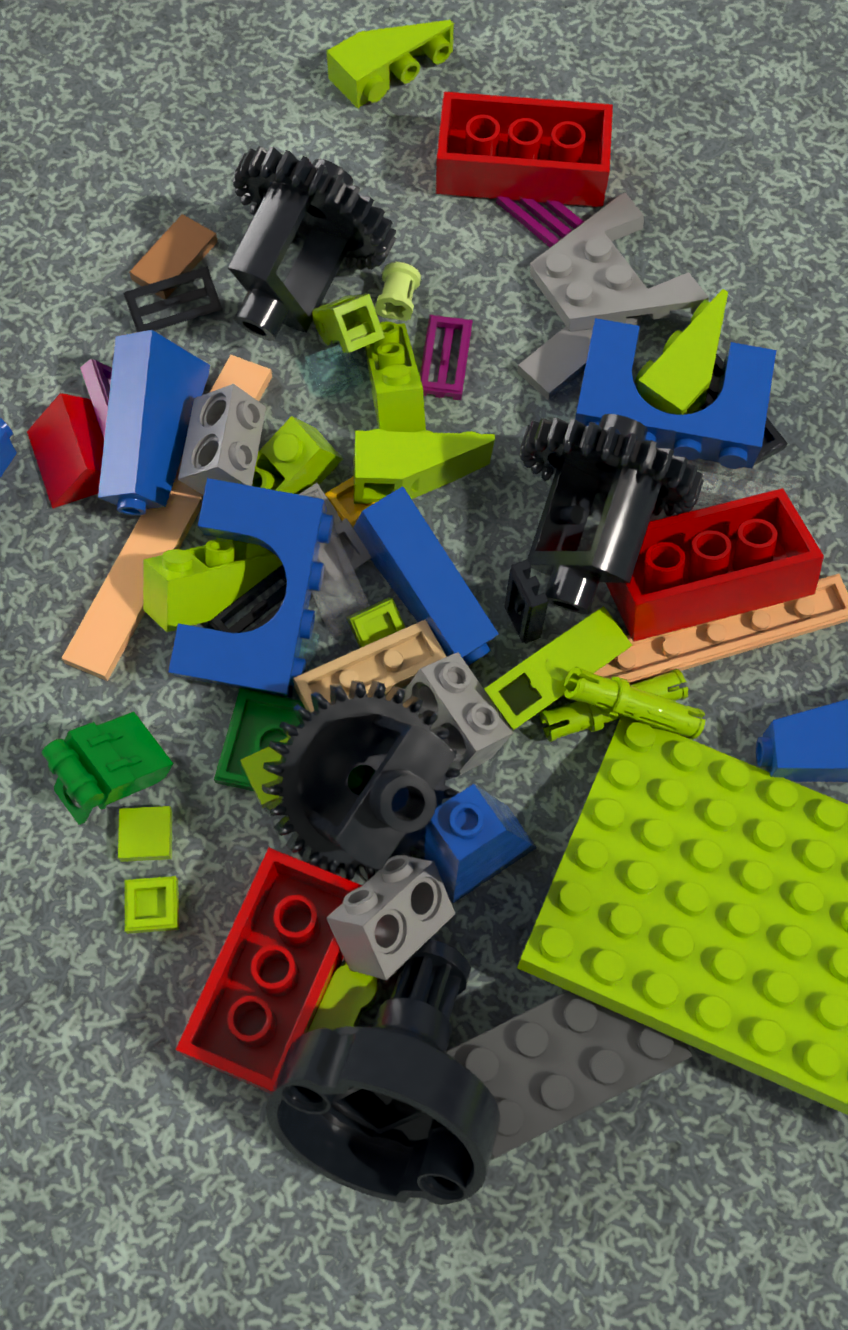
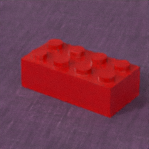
(524, 148)
(718, 565)
(268, 972)

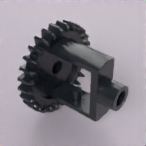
(306, 203)
(635, 484)
(400, 787)

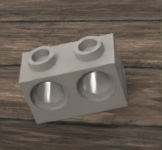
(222, 438)
(462, 708)
(391, 916)

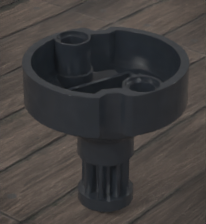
(386, 1100)

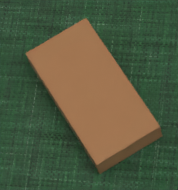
(174, 253)

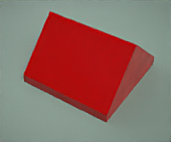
(68, 449)

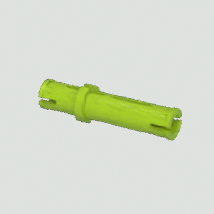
(619, 698)
(582, 716)

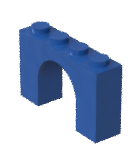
(724, 432)
(292, 530)

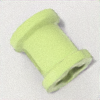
(399, 285)

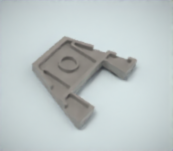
(591, 279)

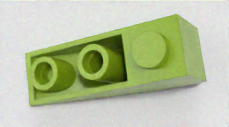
(363, 61)
(683, 373)
(395, 381)
(294, 459)
(414, 460)
(202, 580)
(542, 676)

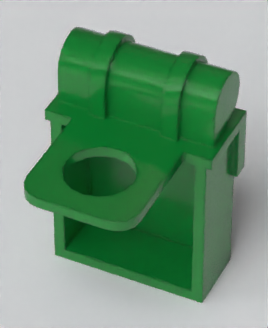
(105, 763)

